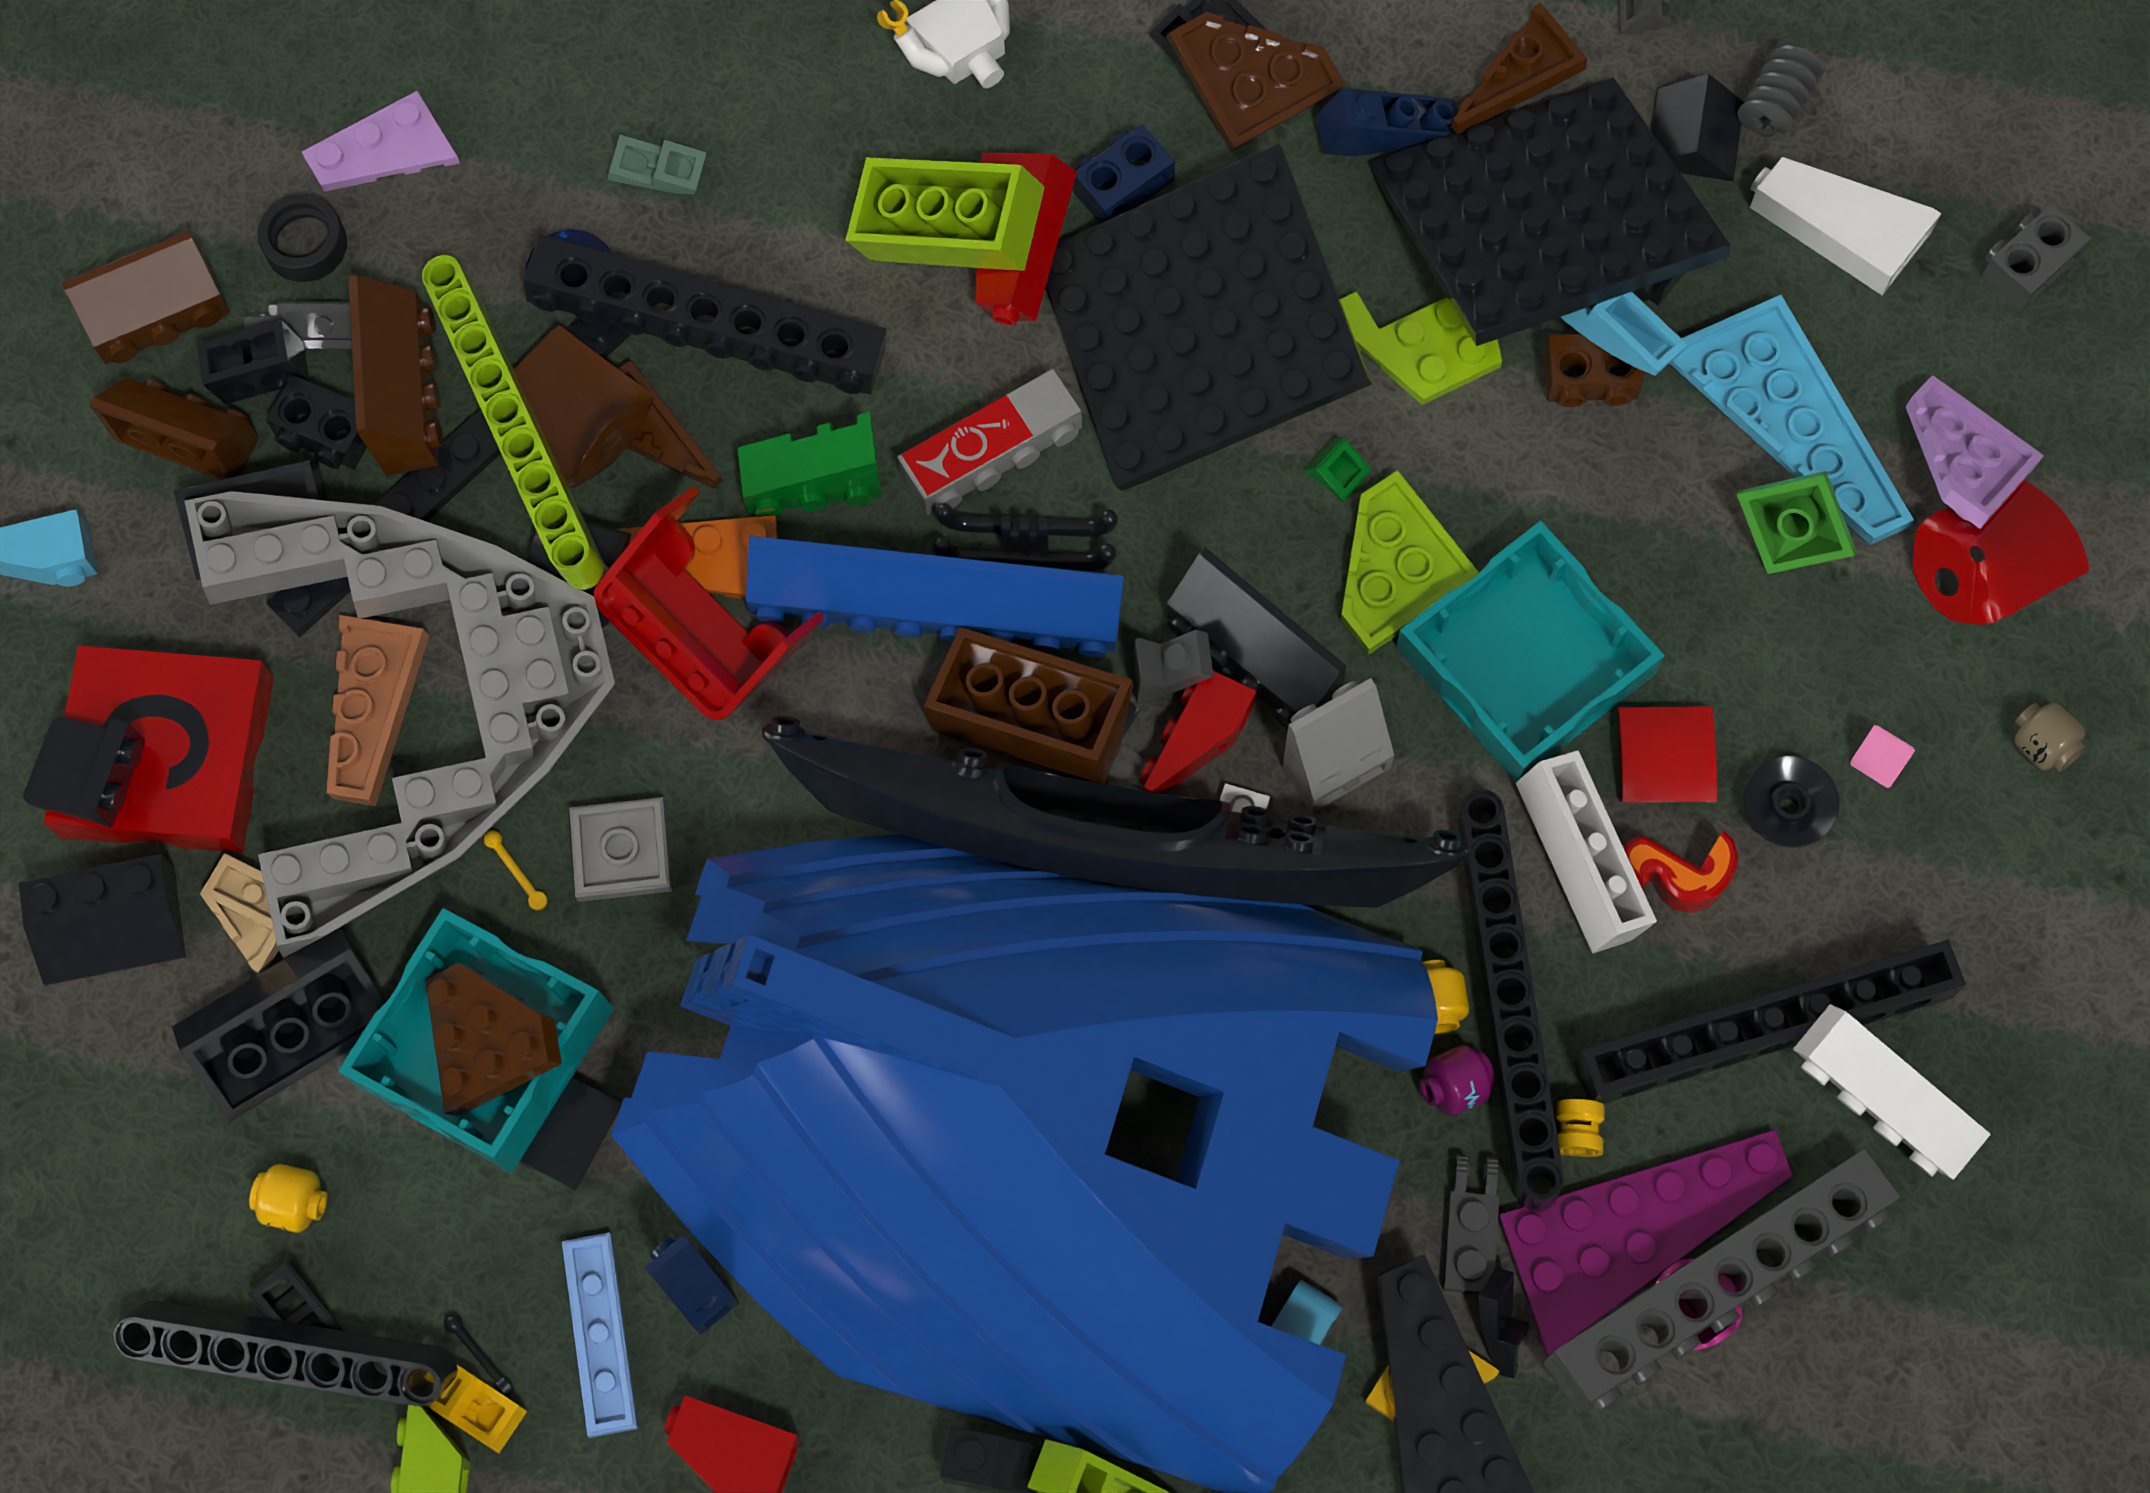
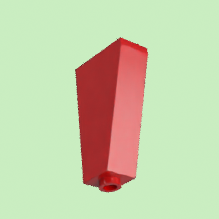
(1015, 293)

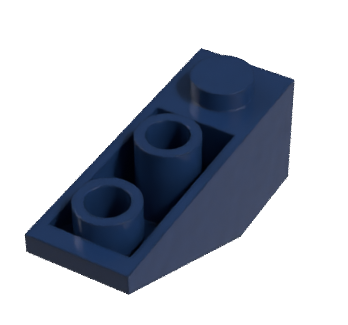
(1382, 121)
(690, 1283)

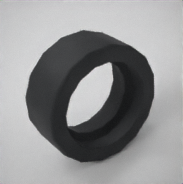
(315, 265)

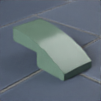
(663, 168)

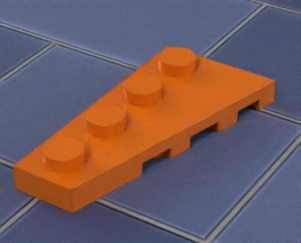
(723, 551)

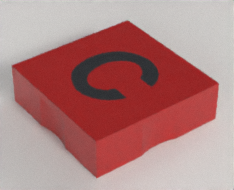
(199, 748)

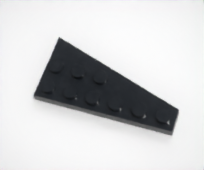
(1442, 1411)

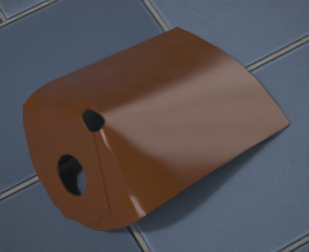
(581, 404)

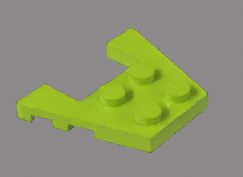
(1424, 351)

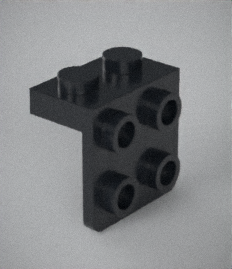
(84, 769)

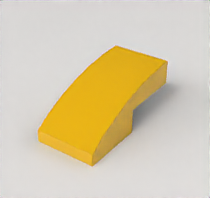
(478, 1409)

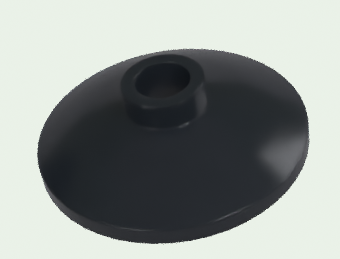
(1805, 785)

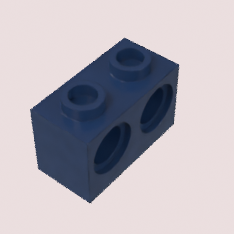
(1130, 182)

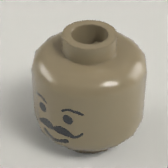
(2050, 736)

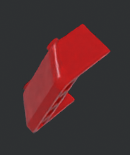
(683, 626)

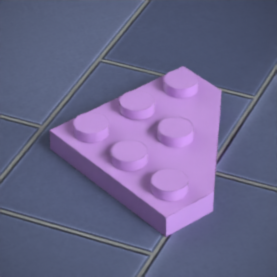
(1968, 452)

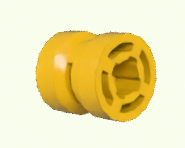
(1580, 1127)

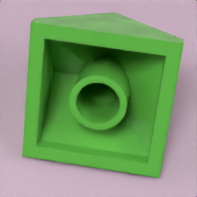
(1796, 522)

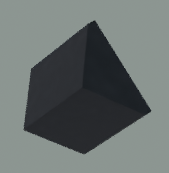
(1699, 126)

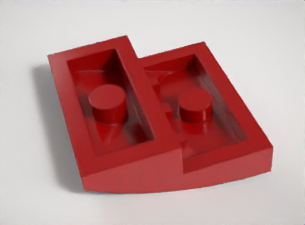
(1667, 754)

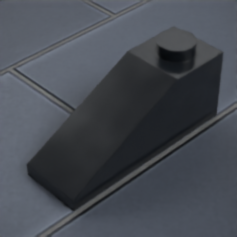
(988, 1462)

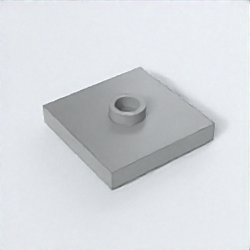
(620, 849)

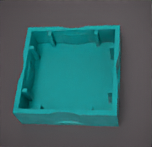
(1529, 651)
(398, 1053)

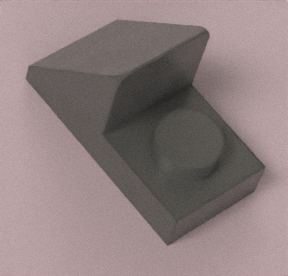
(1170, 665)

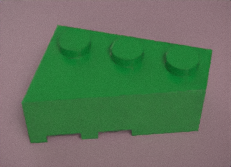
(811, 470)

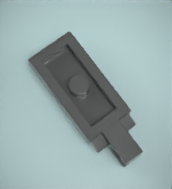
(315, 323)

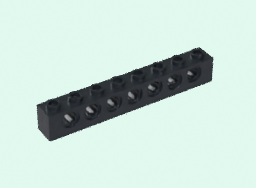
(559, 261)
(1766, 1023)

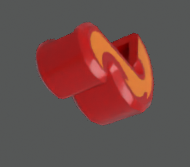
(1679, 881)

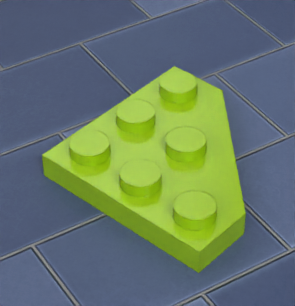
(1397, 563)

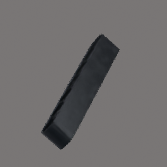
(306, 1344)

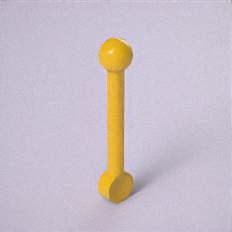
(537, 900)

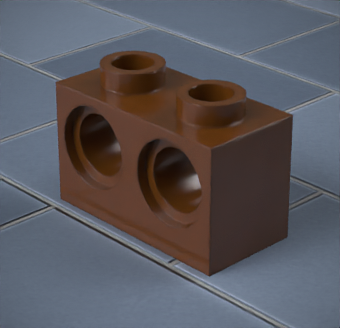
(1595, 381)

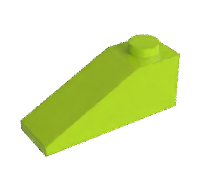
(1079, 1471)

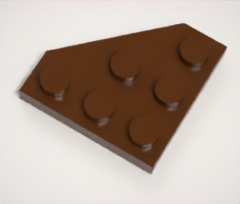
(1251, 75)
(485, 1038)

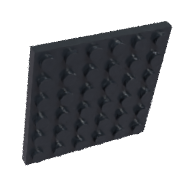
(1548, 211)
(1203, 318)

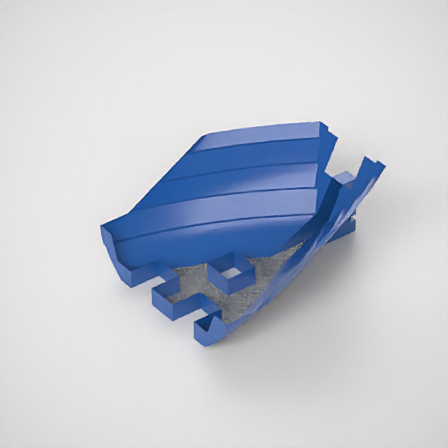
(929, 1115)

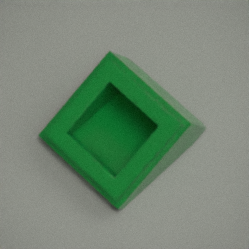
(1338, 467)

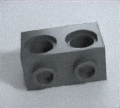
(2039, 261)

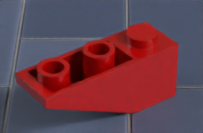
(1205, 729)

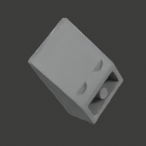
(1337, 745)

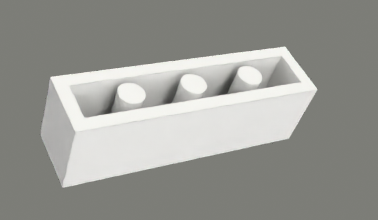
(1585, 851)
(1891, 1092)

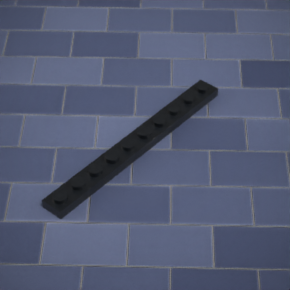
(428, 489)

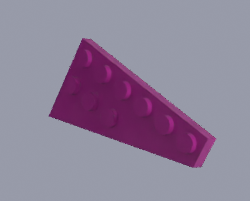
(1627, 1231)

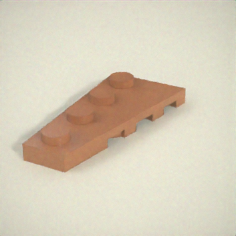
(370, 703)

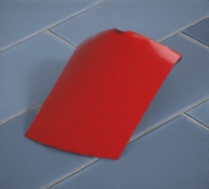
(2026, 551)

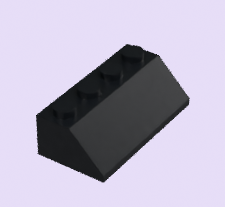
(1254, 639)
(280, 1024)

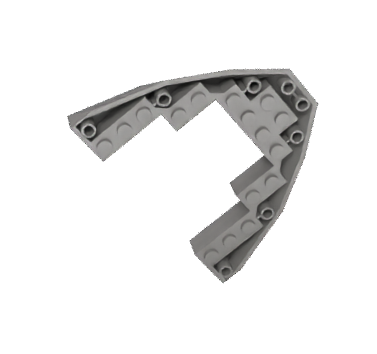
(528, 658)

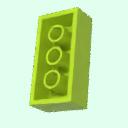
(945, 213)

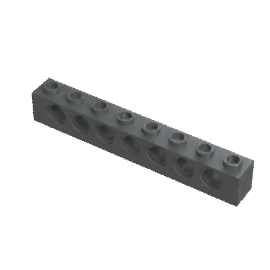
(1854, 1183)

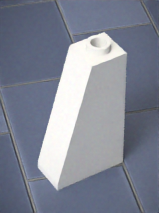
(1844, 220)

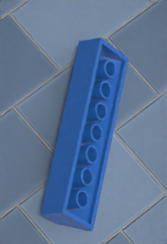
(933, 595)

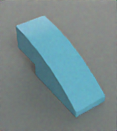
(1629, 332)

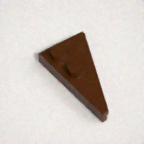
(1531, 64)
(667, 441)

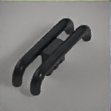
(1027, 539)

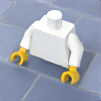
(953, 37)

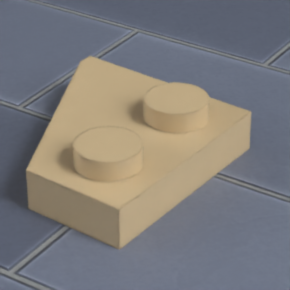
(241, 904)

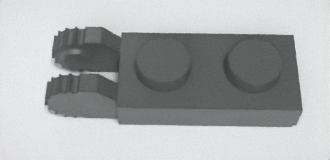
(1471, 1229)

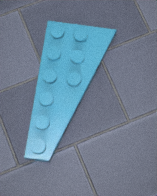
(1782, 397)

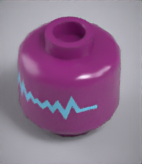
(1457, 1080)

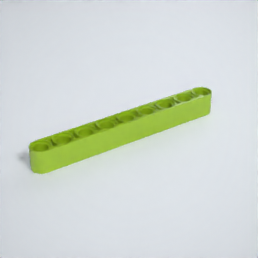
(469, 332)

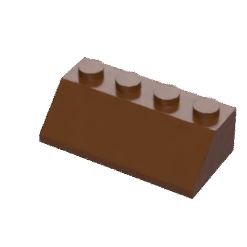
(394, 375)
(1030, 705)

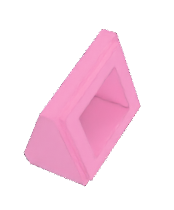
(1882, 756)

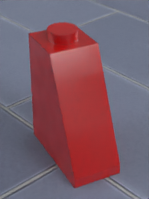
(731, 1449)

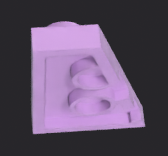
(381, 145)

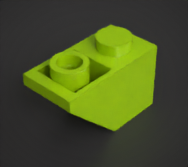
(429, 1457)

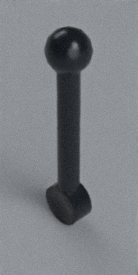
(453, 1324)

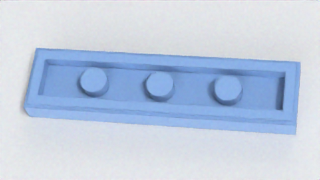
(599, 1335)

